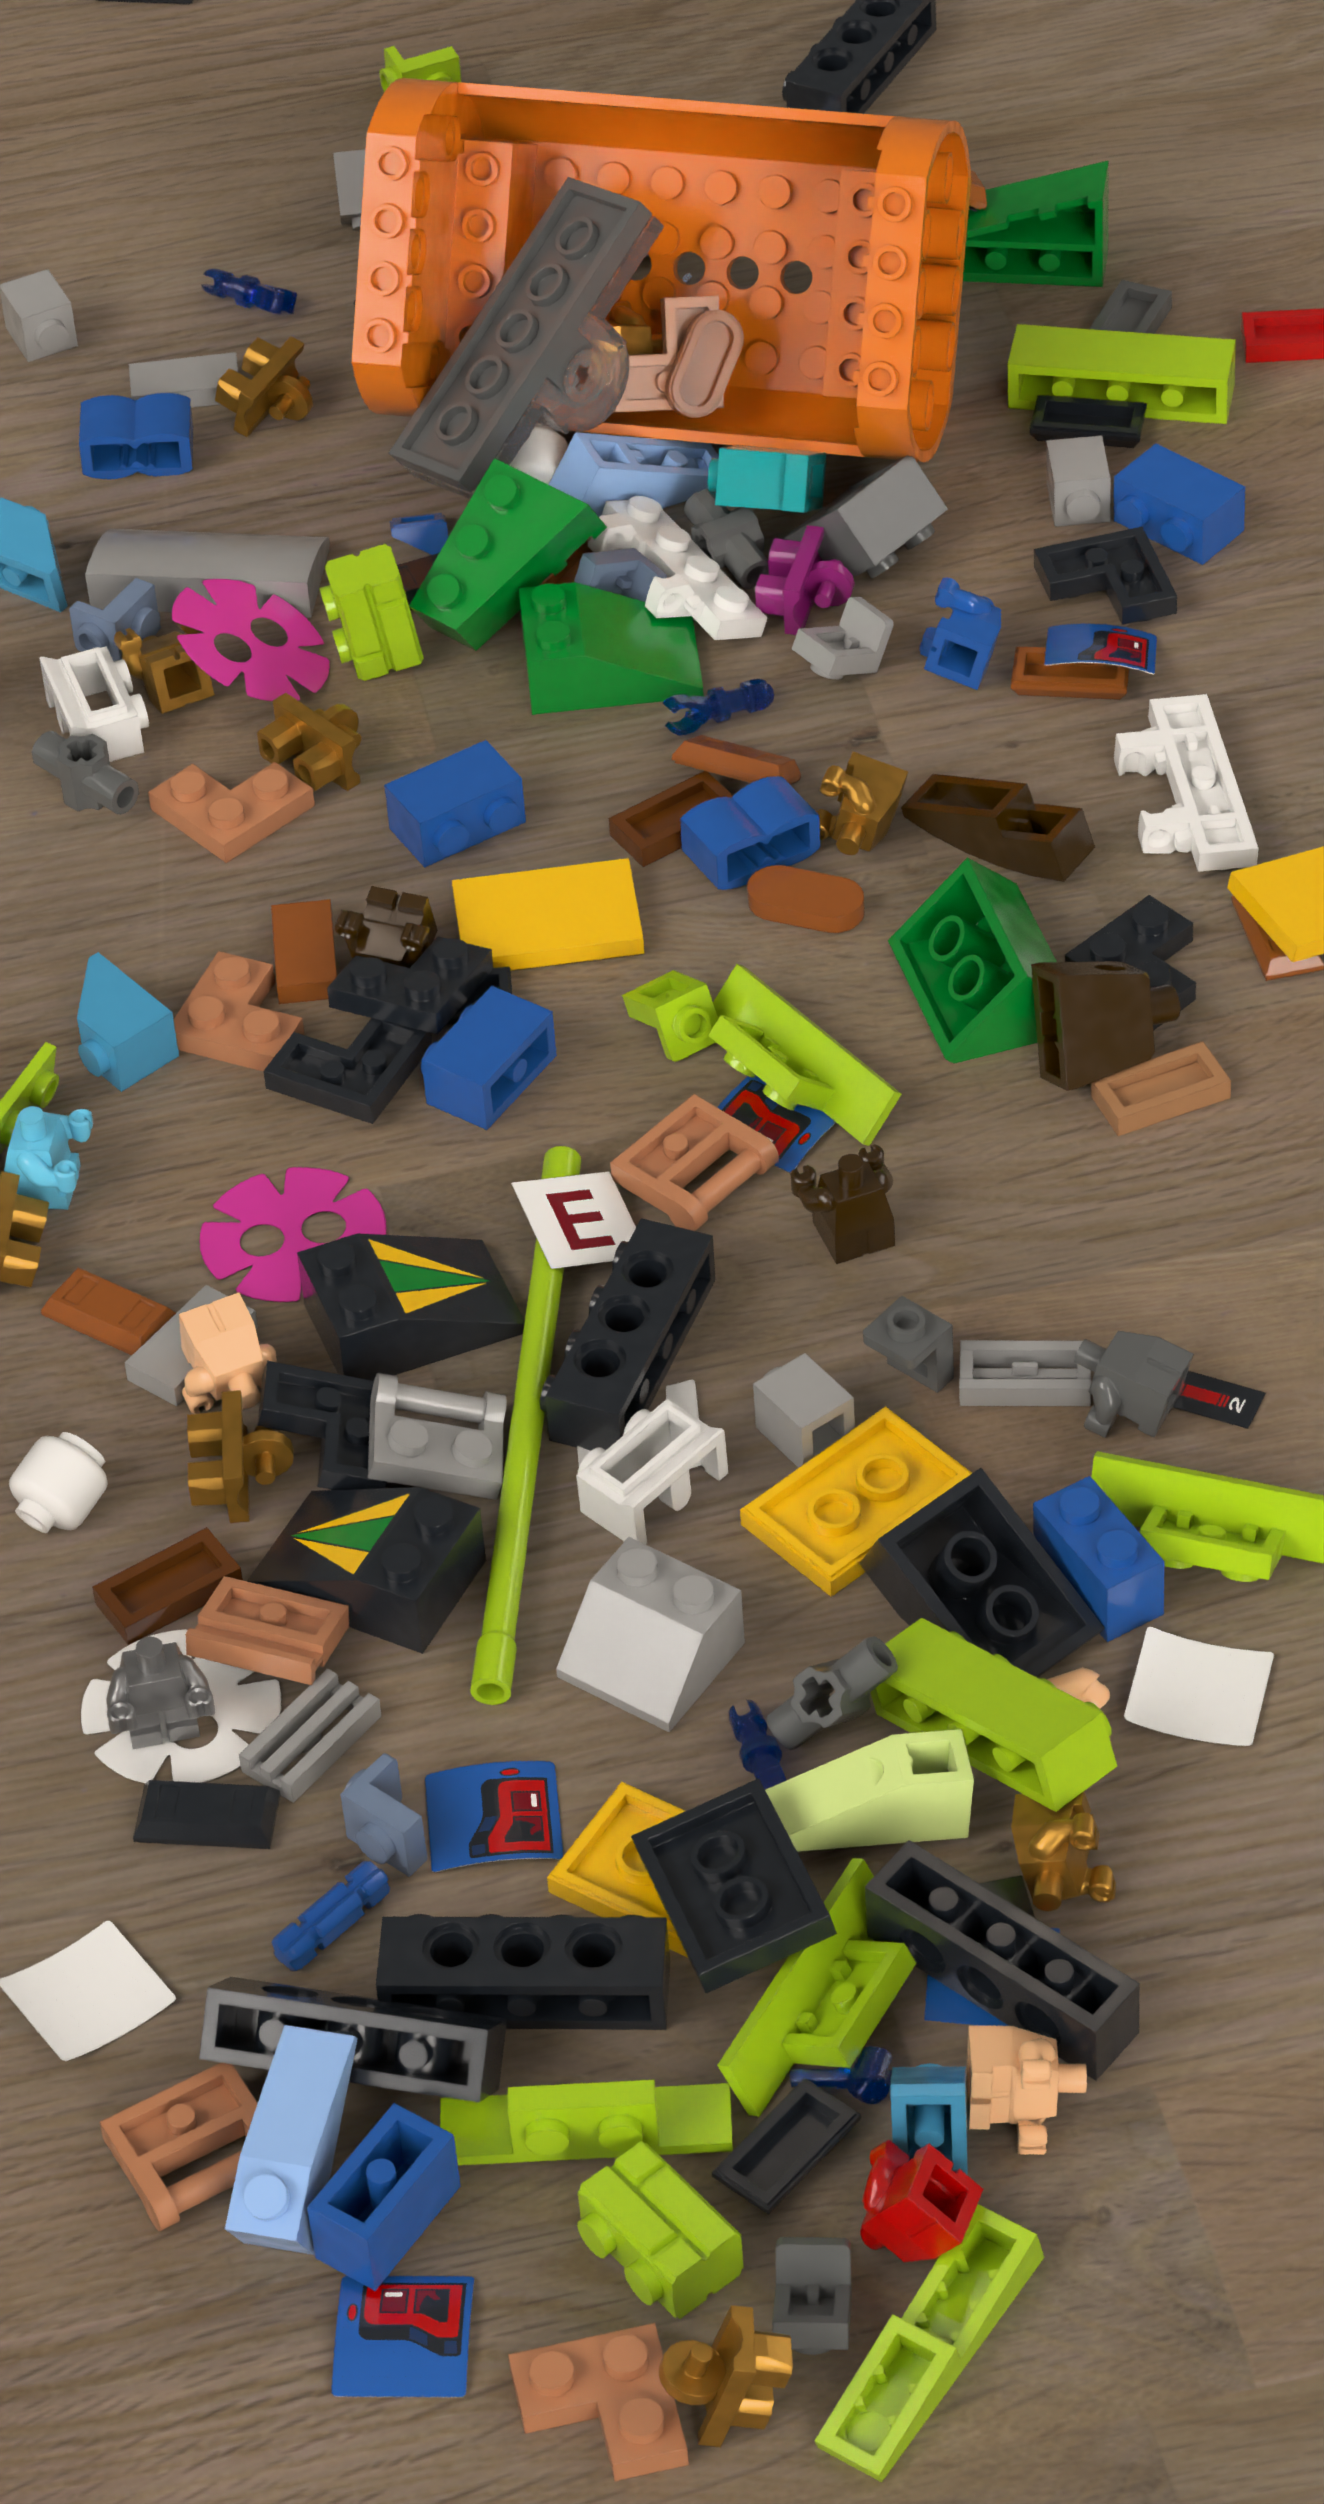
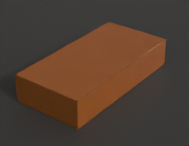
(303, 950)

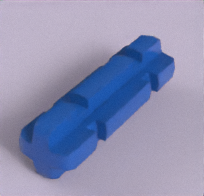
(330, 1915)

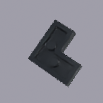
(1113, 562)
(1143, 939)
(413, 996)
(353, 1079)
(326, 1408)

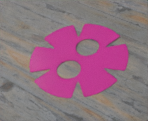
(233, 615)
(259, 1203)

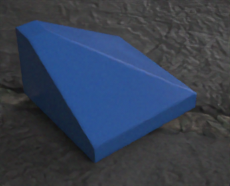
(421, 531)

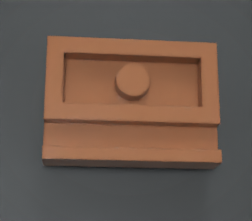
(267, 1630)

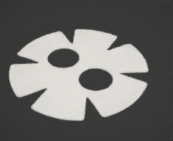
(237, 1707)

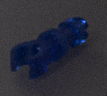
(250, 292)
(718, 705)
(759, 1751)

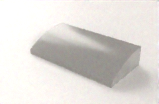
(182, 559)

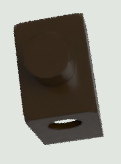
(1096, 1019)

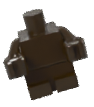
(391, 929)
(850, 1204)

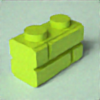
(372, 611)
(659, 2231)

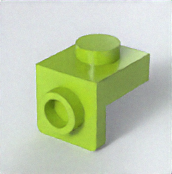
(435, 65)

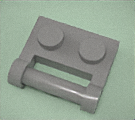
(433, 1452)

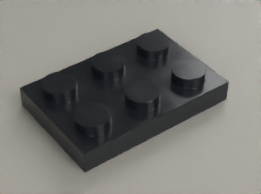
(733, 1885)

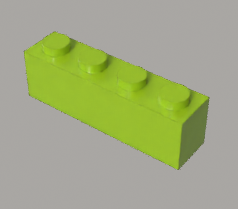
(1171, 373)
(1010, 1720)

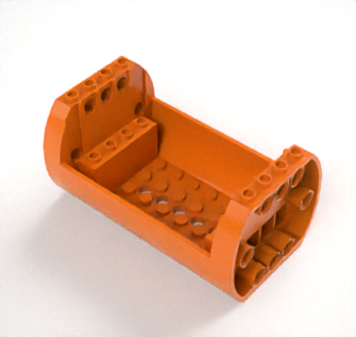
(855, 196)

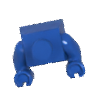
(964, 642)

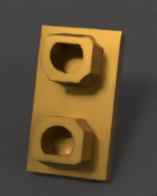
(272, 390)
(317, 738)
(23, 1219)
(243, 1454)
(730, 2376)

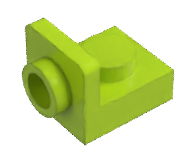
(678, 1010)

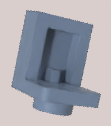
(619, 572)
(132, 609)
(379, 1821)

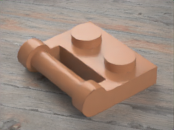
(682, 1149)
(177, 2130)

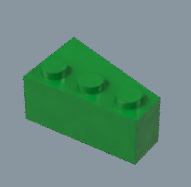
(1042, 230)
(503, 541)

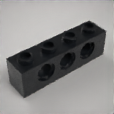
(860, 55)
(629, 1335)
(1003, 1958)
(531, 1968)
(396, 2041)

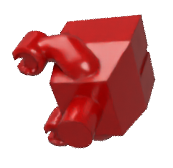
(916, 2204)

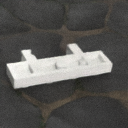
(693, 581)
(1208, 805)

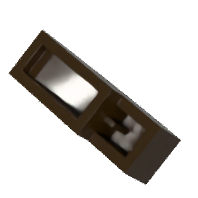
(1002, 825)

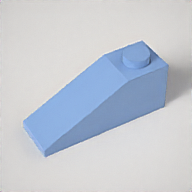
(621, 467)
(291, 2140)

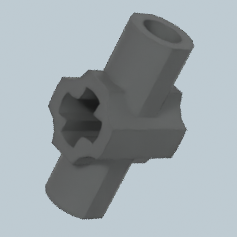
(728, 537)
(85, 772)
(849, 1677)

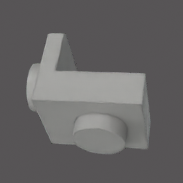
(848, 648)

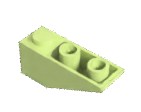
(881, 1794)

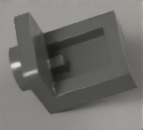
(914, 1342)
(813, 2293)

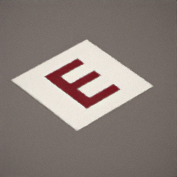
(576, 1217)

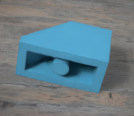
(29, 556)
(122, 1026)
(931, 2109)

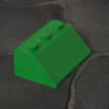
(972, 963)

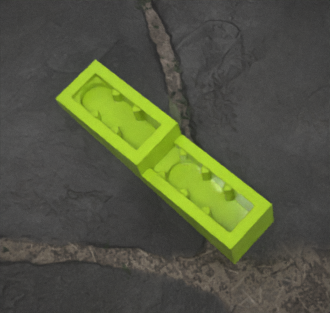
(931, 2344)

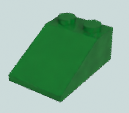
(603, 650)

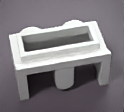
(90, 673)
(645, 1464)

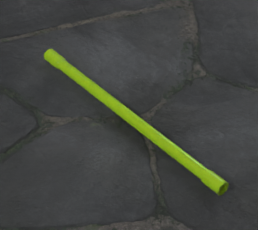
(497, 1646)

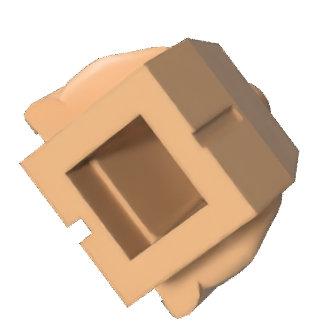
(223, 1352)
(1017, 2081)

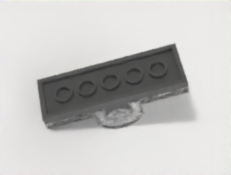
(536, 344)

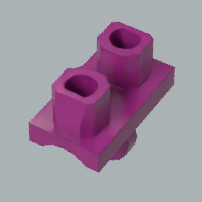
(799, 579)

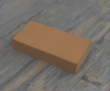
(1161, 1088)

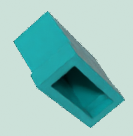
(768, 478)

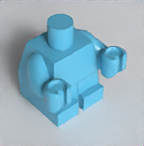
(43, 1156)

